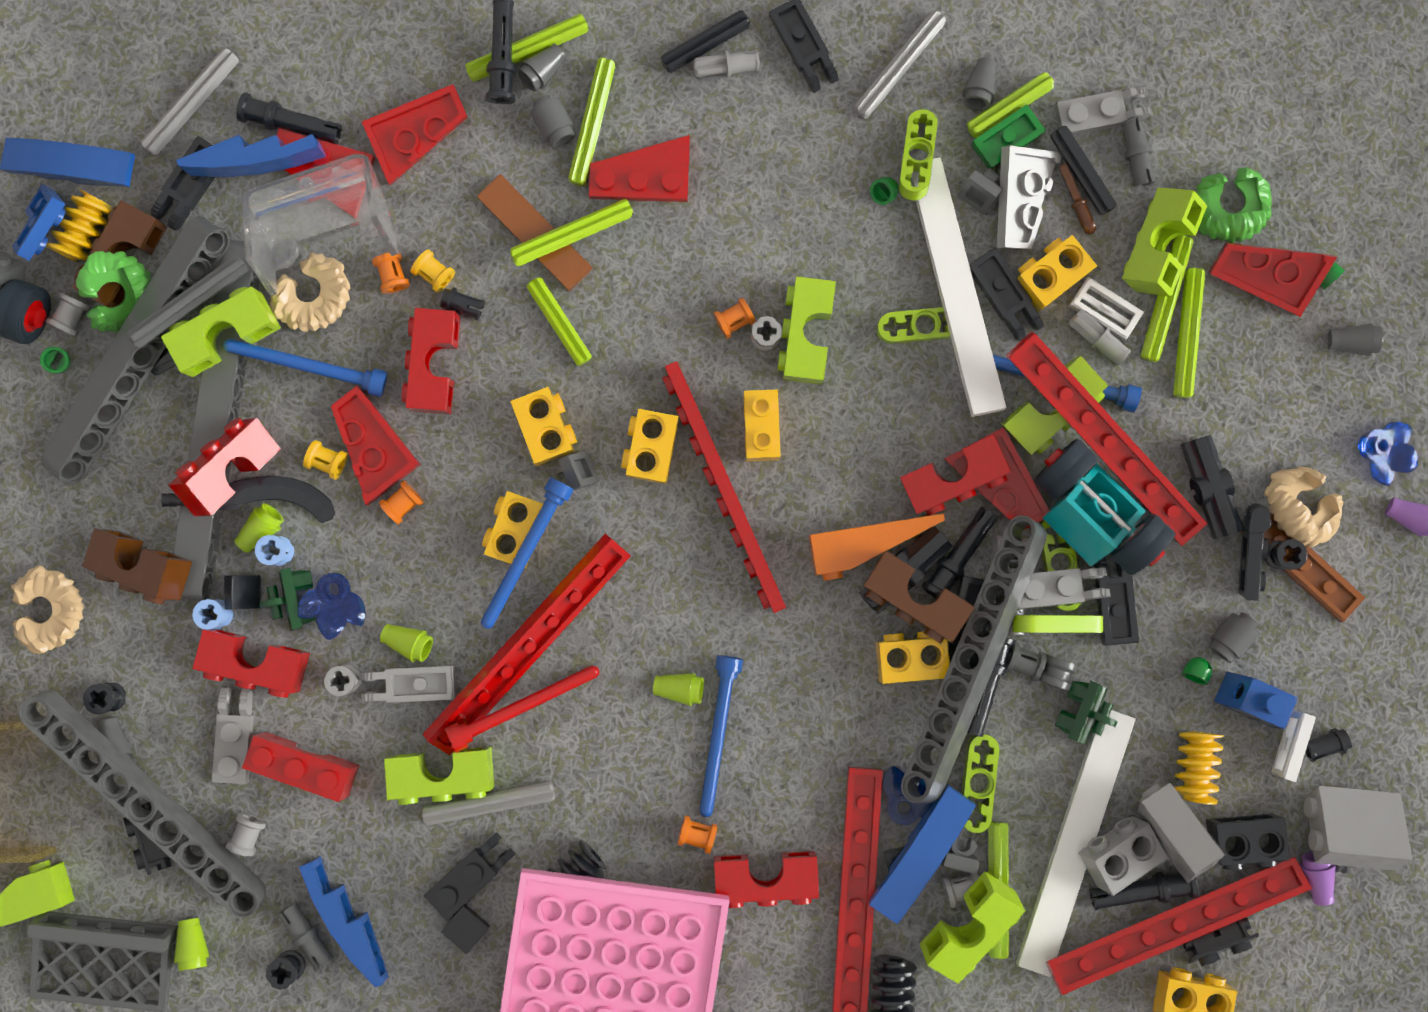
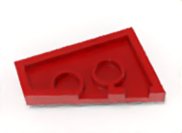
(644, 174)
(374, 447)

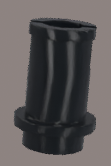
(460, 303)
(1328, 744)

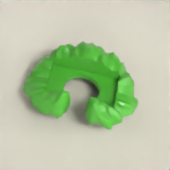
(1239, 225)
(106, 268)

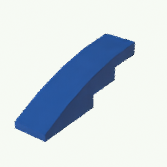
(239, 158)
(67, 162)
(922, 854)
(351, 932)

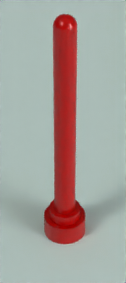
(463, 734)

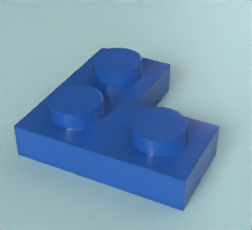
(43, 212)

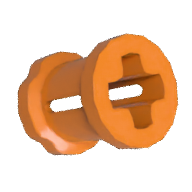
(390, 273)
(734, 318)
(401, 502)
(697, 834)

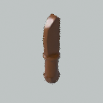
(1079, 206)

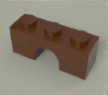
(125, 230)
(154, 573)
(941, 617)

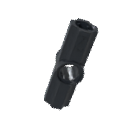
(1212, 487)
(919, 555)

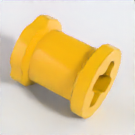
(432, 271)
(325, 459)

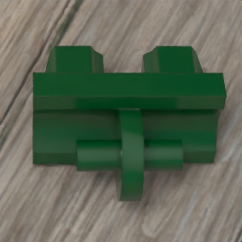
(290, 583)
(1091, 699)

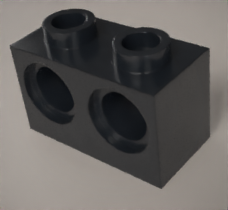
(1247, 834)

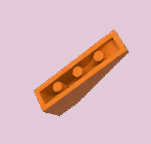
(850, 547)

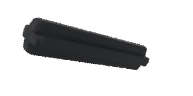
(705, 41)
(1083, 170)

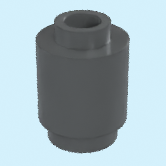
(552, 121)
(1234, 637)

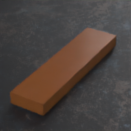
(528, 223)
(1320, 580)

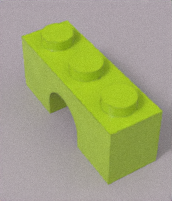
(1168, 216)
(808, 301)
(194, 341)
(1034, 429)
(409, 777)
(958, 949)

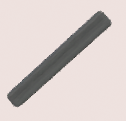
(187, 302)

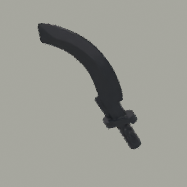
(271, 488)

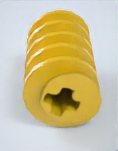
(80, 227)
(1198, 767)

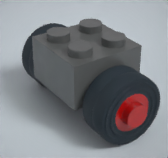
(22, 304)

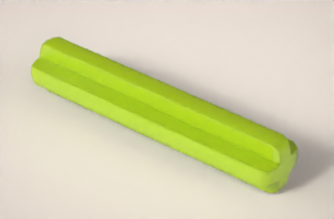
(1011, 103)
(559, 321)

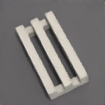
(1121, 333)
(1293, 746)

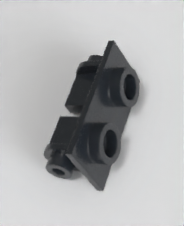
(148, 852)
(1233, 937)

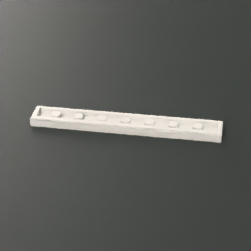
(959, 295)
(1078, 827)

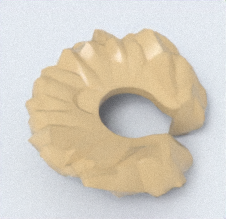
(325, 307)
(1293, 515)
(66, 609)

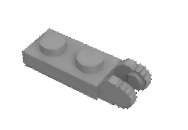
(1100, 110)
(1061, 588)
(413, 684)
(232, 738)

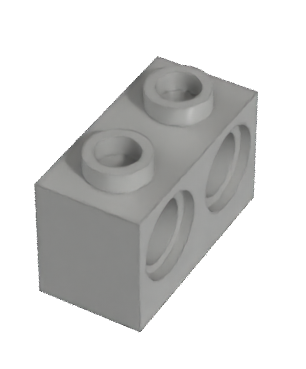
(1125, 862)

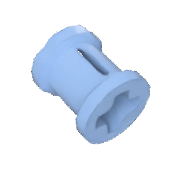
(269, 558)
(205, 620)

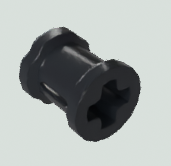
(1295, 558)
(95, 696)
(278, 977)

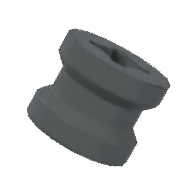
(1058, 672)

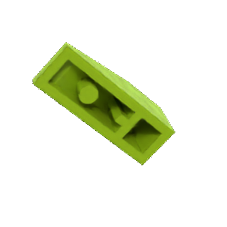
(36, 893)

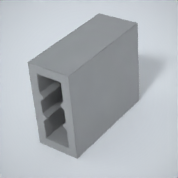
(1357, 828)
(1178, 831)

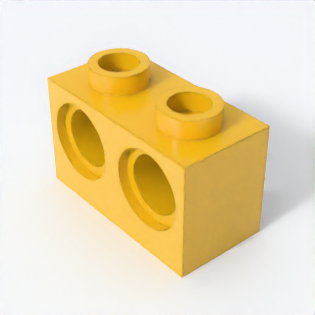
(1057, 277)
(761, 425)
(536, 429)
(660, 447)
(507, 526)
(912, 666)
(1195, 992)

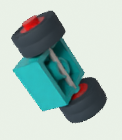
(1098, 513)

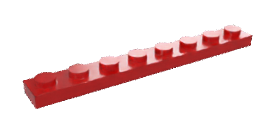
(1105, 437)
(716, 475)
(530, 640)
(856, 888)
(1177, 926)

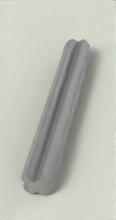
(899, 64)
(189, 101)
(492, 803)

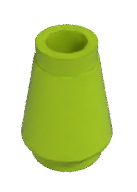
(261, 522)
(408, 642)
(680, 688)
(190, 945)

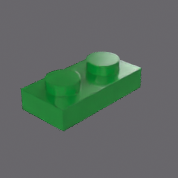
(1016, 130)

